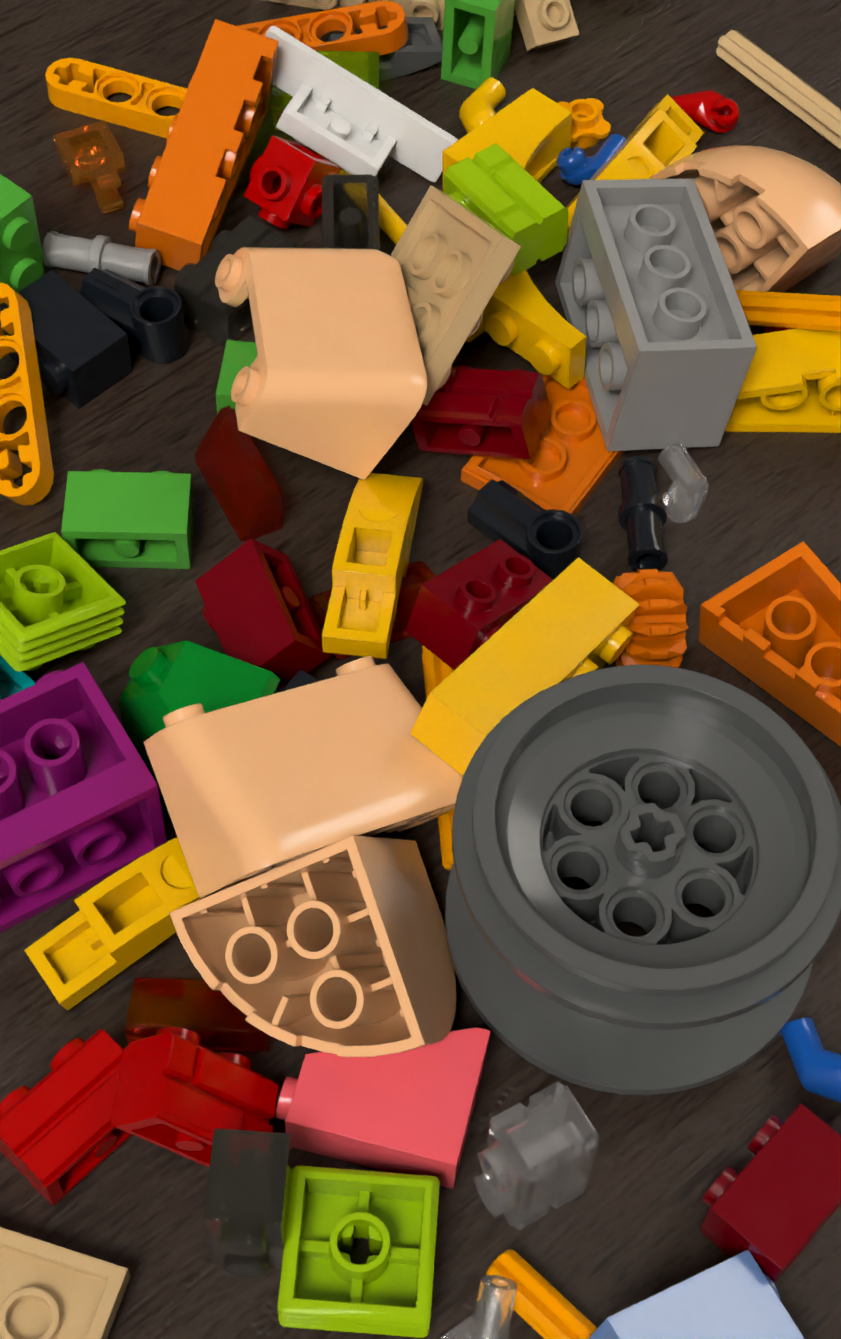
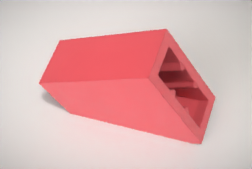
(390, 1109)

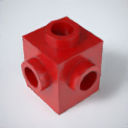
(289, 183)

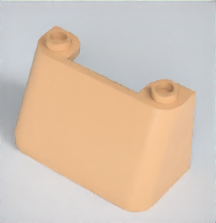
(333, 350)
(296, 773)

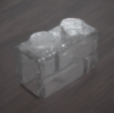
(536, 1156)

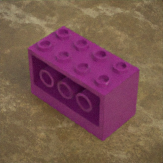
(69, 795)

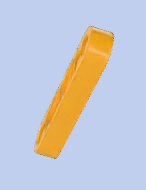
(85, 85)
(23, 390)

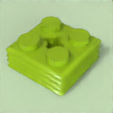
(52, 603)
(324, 1216)

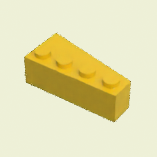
(791, 384)
(556, 636)

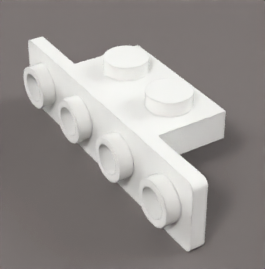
(349, 117)

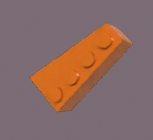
(206, 146)
(784, 634)

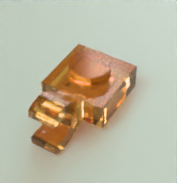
(93, 156)

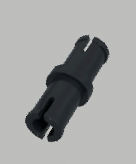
(642, 514)

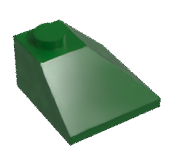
(183, 676)

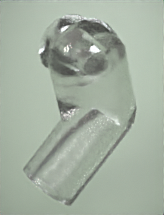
(688, 484)
(492, 1311)

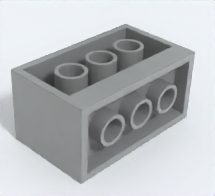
(656, 314)

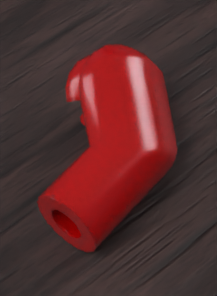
(710, 110)

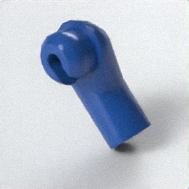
(577, 167)
(816, 1067)

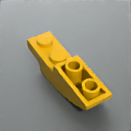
(656, 143)
(371, 565)
(115, 924)

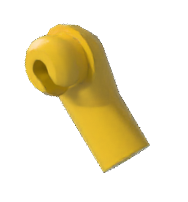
(481, 104)

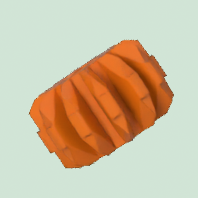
(659, 620)

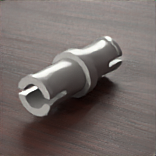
(101, 253)

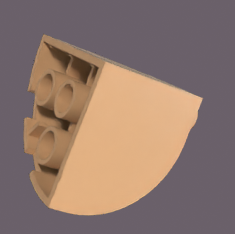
(768, 212)
(331, 949)

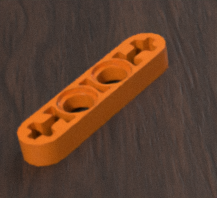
(368, 17)

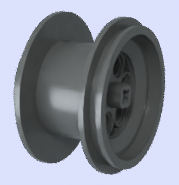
(659, 800)

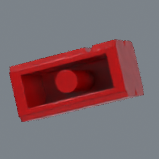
(183, 1091)
(64, 1121)

